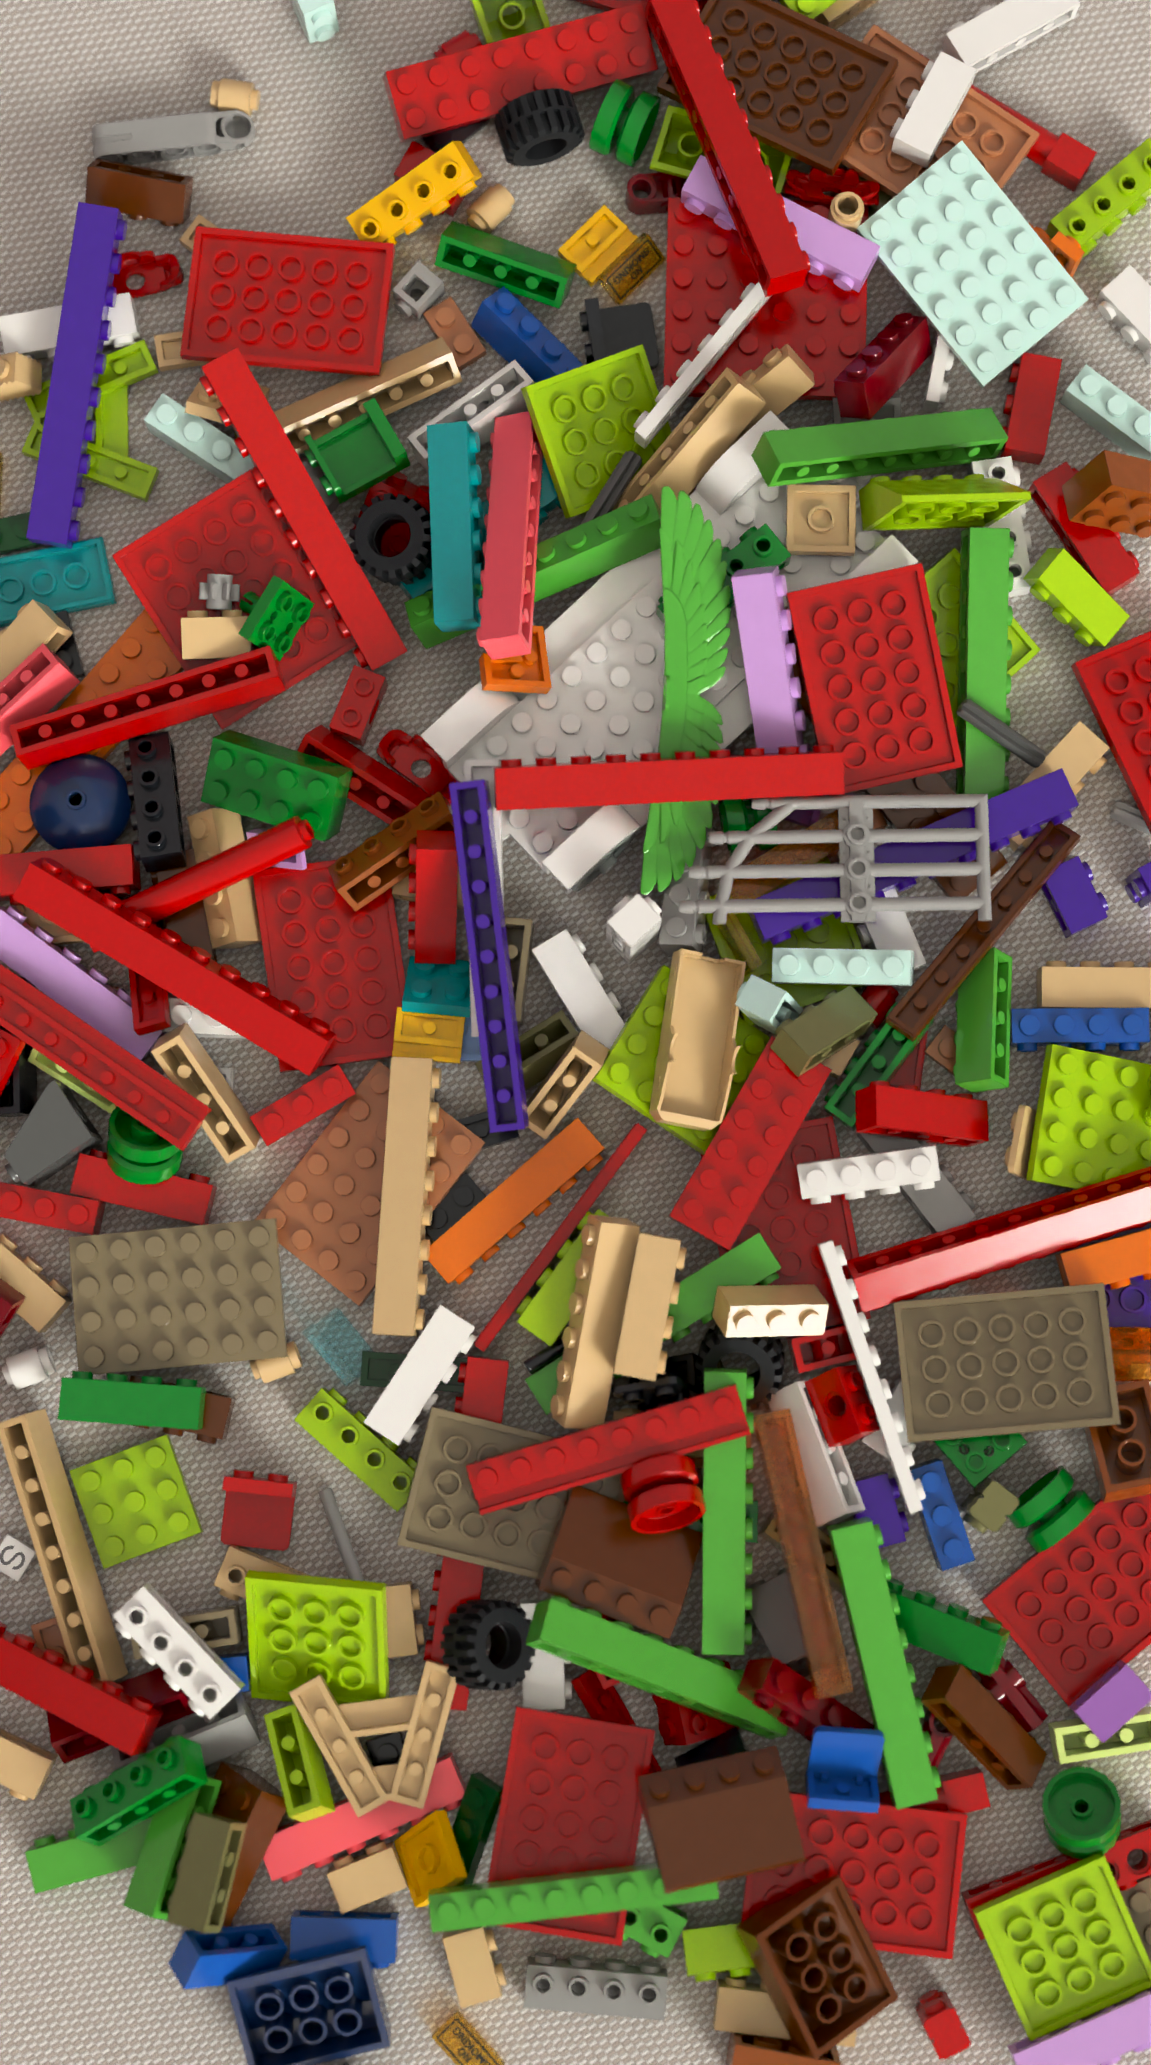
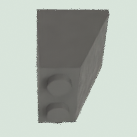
(50, 1137)
(777, 1621)

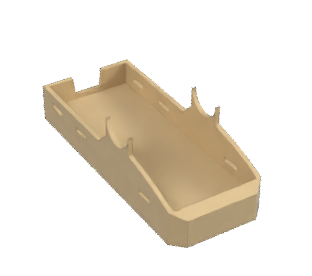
(697, 1041)

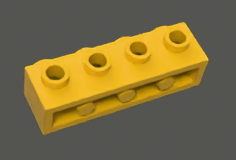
(416, 195)

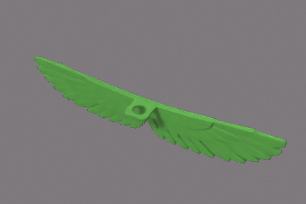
(692, 664)

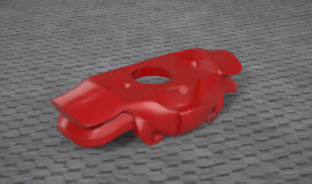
(812, 185)
(159, 272)
(402, 751)

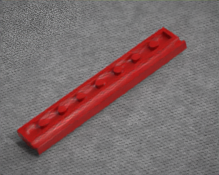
(99, 1061)
(607, 1449)

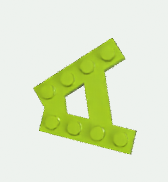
(110, 454)

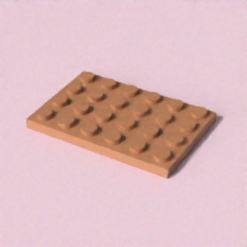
(985, 128)
(334, 1194)

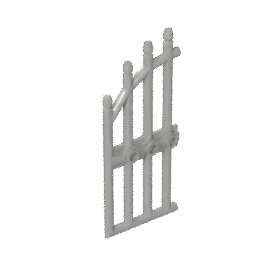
(856, 858)

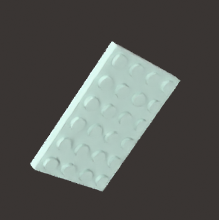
(972, 264)

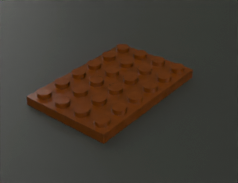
(794, 78)

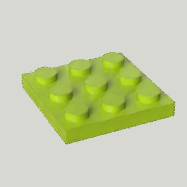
(136, 1501)

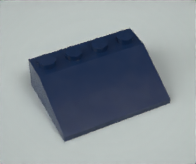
(311, 2010)

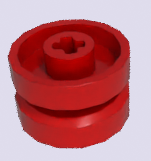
(662, 1494)

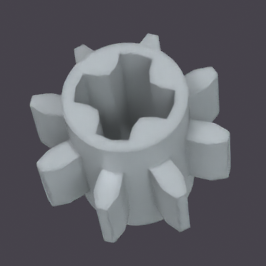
(219, 591)

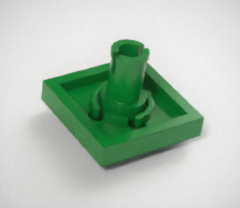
(275, 616)
(975, 1464)

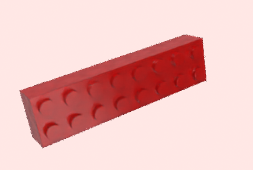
(483, 79)

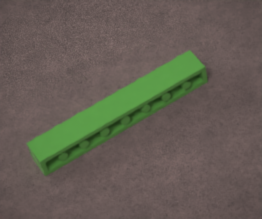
(878, 446)
(567, 559)
(984, 655)
(741, 1266)
(727, 1530)
(882, 1661)
(647, 1664)
(556, 1897)

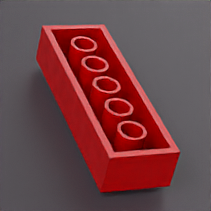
(747, 1148)

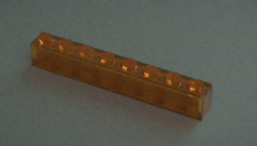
(802, 1554)

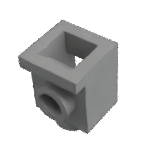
(421, 281)

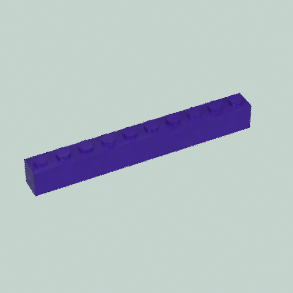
(75, 375)
(1010, 814)
(489, 955)

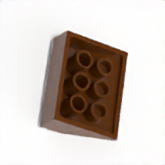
(615, 1570)
(720, 1819)
(817, 1965)

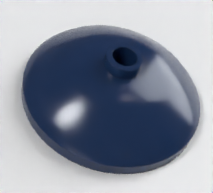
(100, 815)

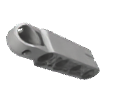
(172, 137)

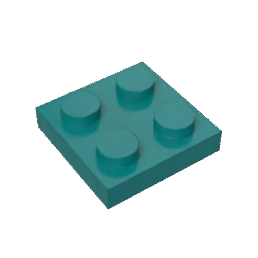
(437, 988)

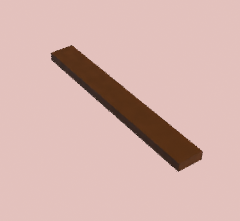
(978, 937)

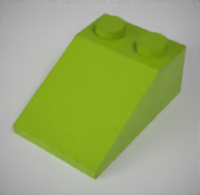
(508, 18)

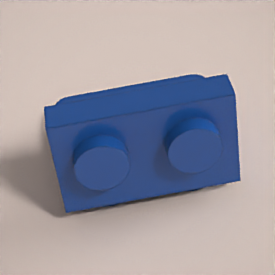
(844, 1769)

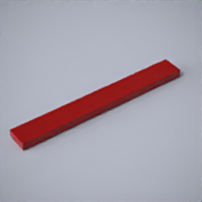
(560, 1237)

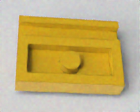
(597, 244)
(428, 1036)

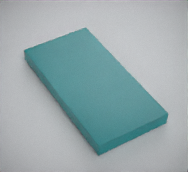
(57, 578)

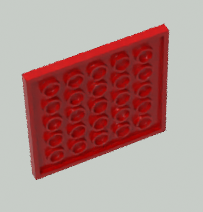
(706, 278)
(233, 536)

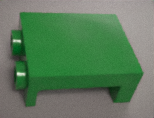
(357, 454)

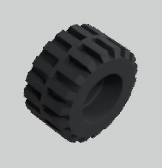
(539, 127)
(376, 522)
(762, 1349)
(466, 1645)

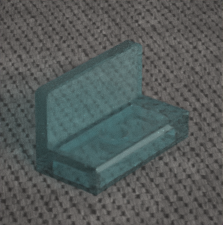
(338, 1345)

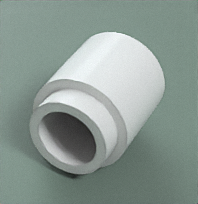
(29, 1367)

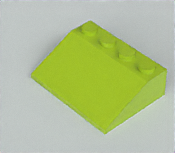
(937, 502)

